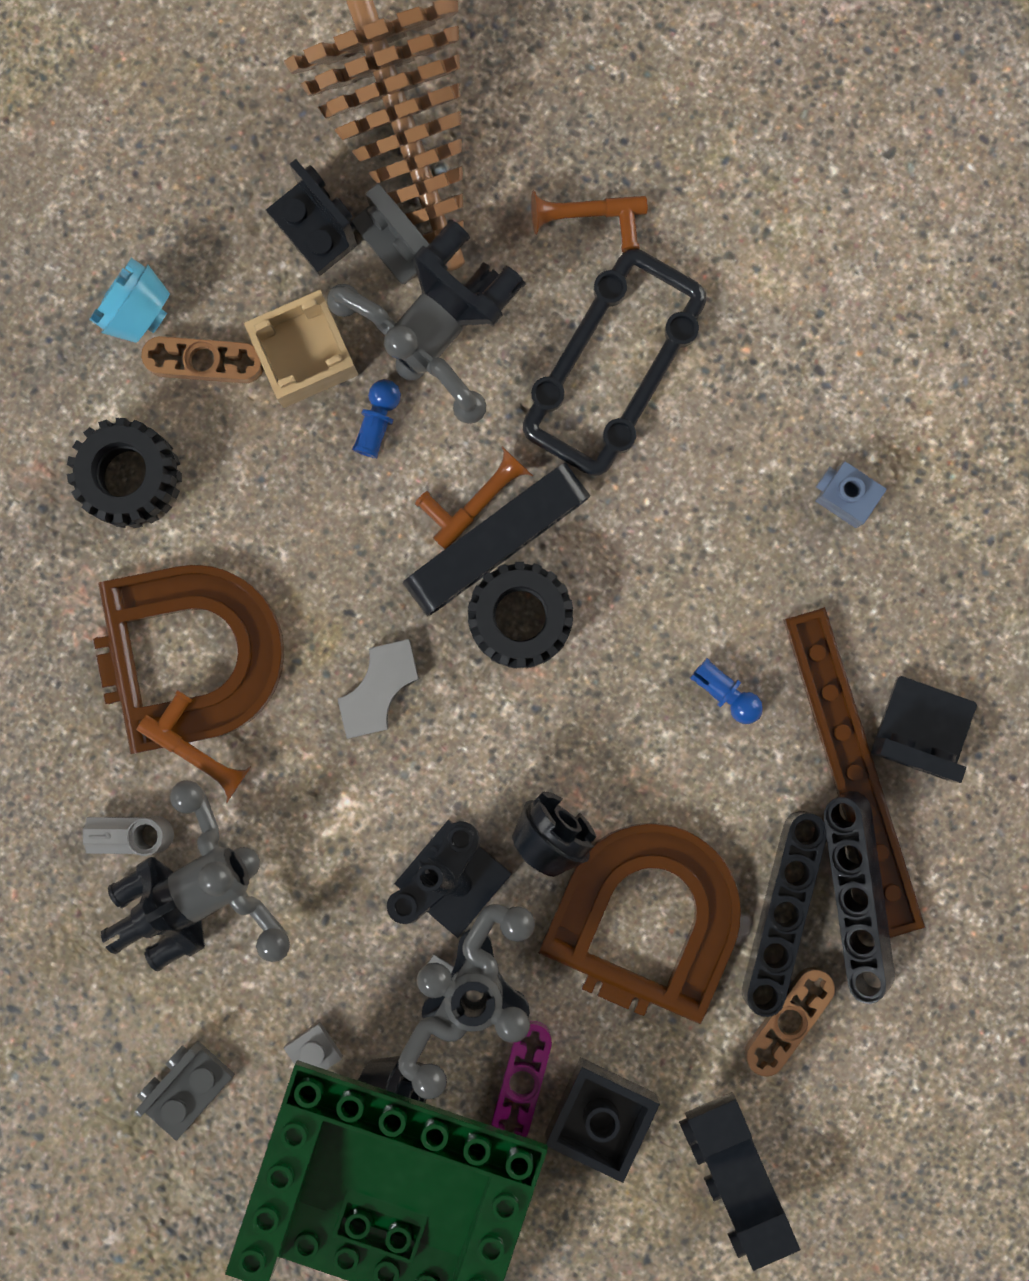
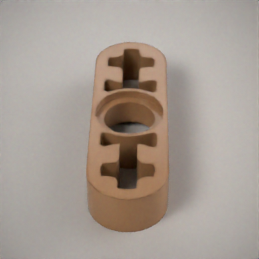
(171, 368)
(763, 1041)

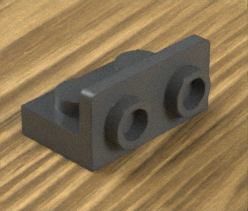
(390, 234)
(185, 1090)

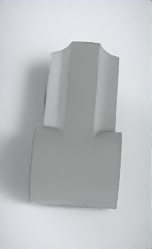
(125, 835)

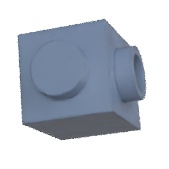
(849, 493)

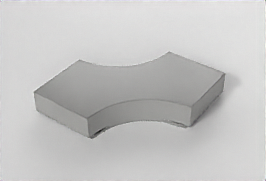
(389, 671)

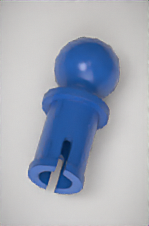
(384, 397)
(744, 706)

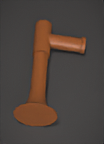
(624, 207)
(454, 526)
(162, 734)

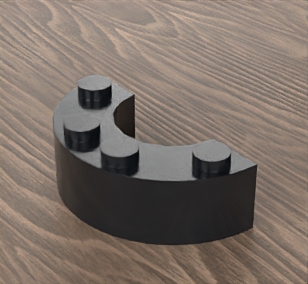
(737, 1176)

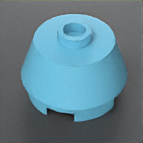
(132, 303)

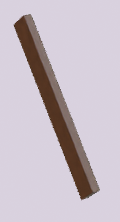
(851, 757)

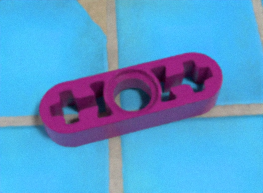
(541, 1055)

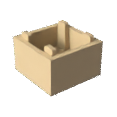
(301, 349)

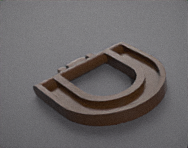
(182, 590)
(708, 941)

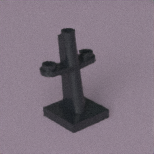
(448, 880)

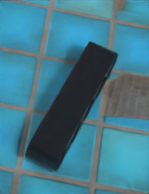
(496, 539)
(851, 914)
(789, 933)

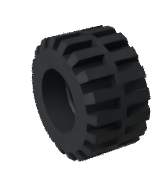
(96, 454)
(520, 578)

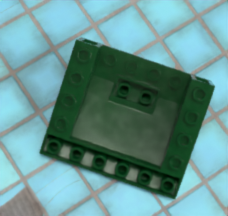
(383, 1188)

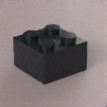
(601, 1120)

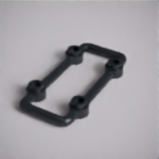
(609, 291)

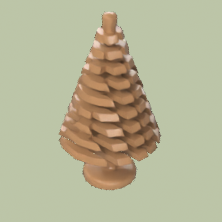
(381, 62)

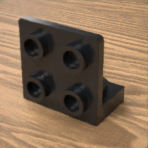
(312, 221)
(925, 729)

